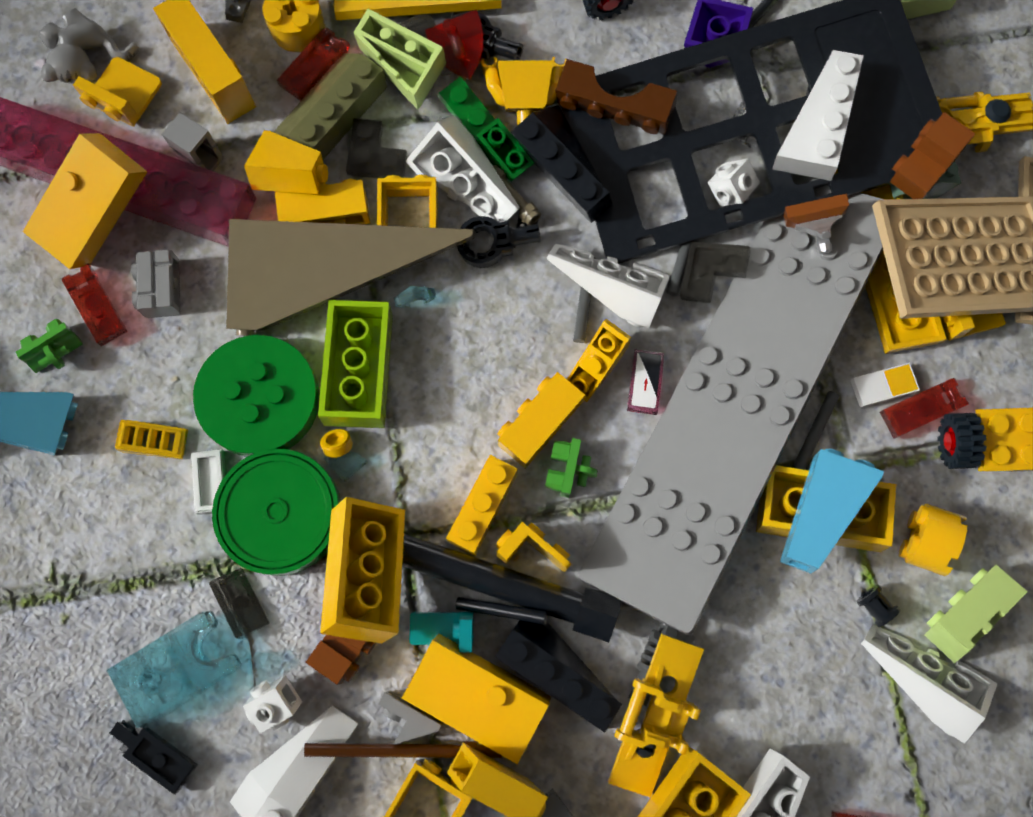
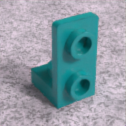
(452, 625)

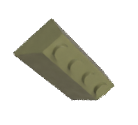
(334, 102)

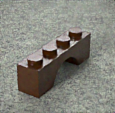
(647, 109)

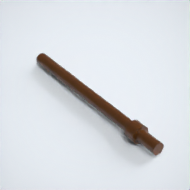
(391, 750)

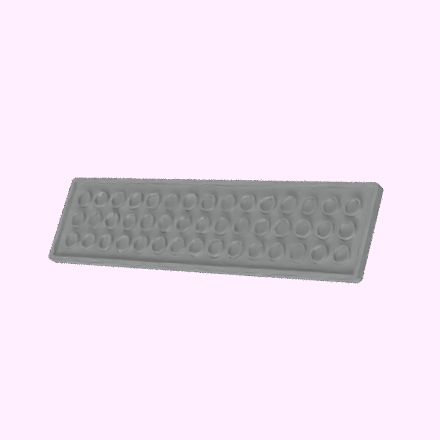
(732, 417)

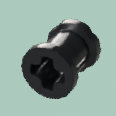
(878, 606)

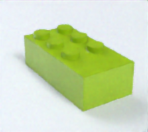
(356, 364)

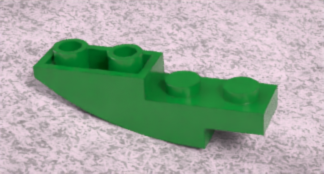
(489, 133)

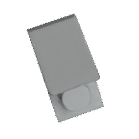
(417, 721)

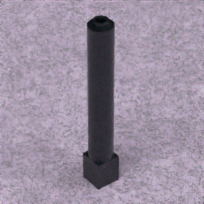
(590, 611)

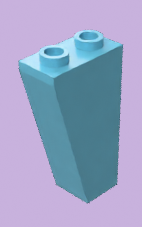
(36, 419)
(827, 506)

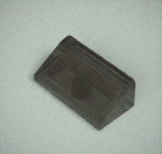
(239, 603)

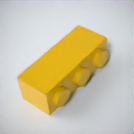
(335, 203)
(540, 419)
(482, 505)

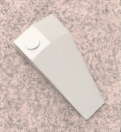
(462, 170)
(624, 290)
(948, 693)
(287, 778)

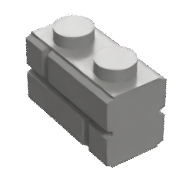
(156, 283)

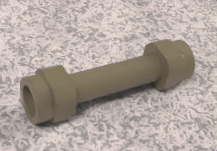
(528, 212)

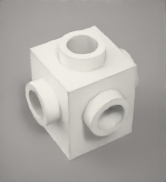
(733, 182)
(272, 704)

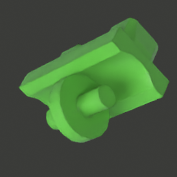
(48, 348)
(569, 453)

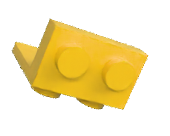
(120, 91)
(512, 541)

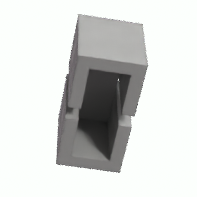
(192, 142)

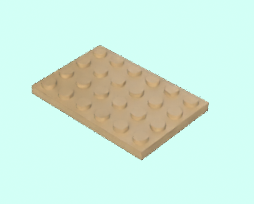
(958, 254)

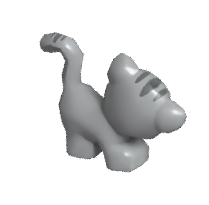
(68, 44)

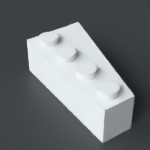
(820, 128)
(774, 788)

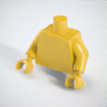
(523, 84)

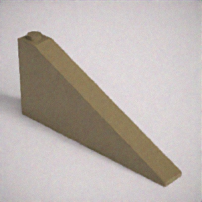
(299, 266)

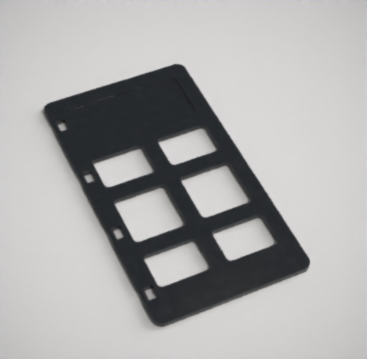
(885, 119)

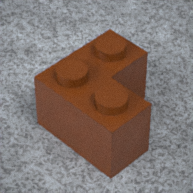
(933, 154)

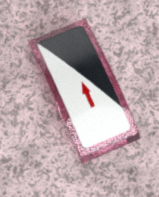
(645, 382)

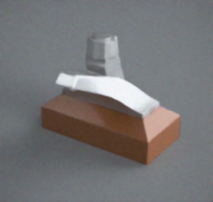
(817, 218)

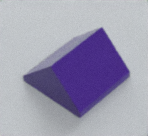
(714, 20)

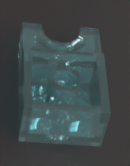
(182, 670)

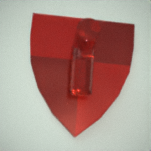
(461, 42)

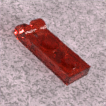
(312, 63)
(94, 305)
(923, 408)

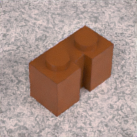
(338, 657)

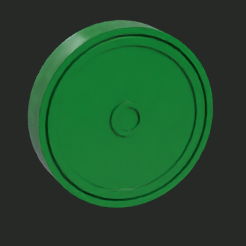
(256, 395)
(275, 512)

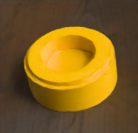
(336, 443)

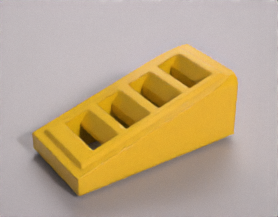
(125, 436)

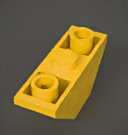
(599, 358)

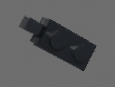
(154, 756)

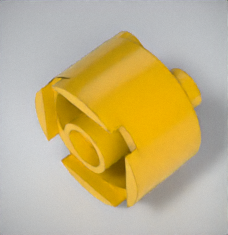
(293, 22)
(933, 539)

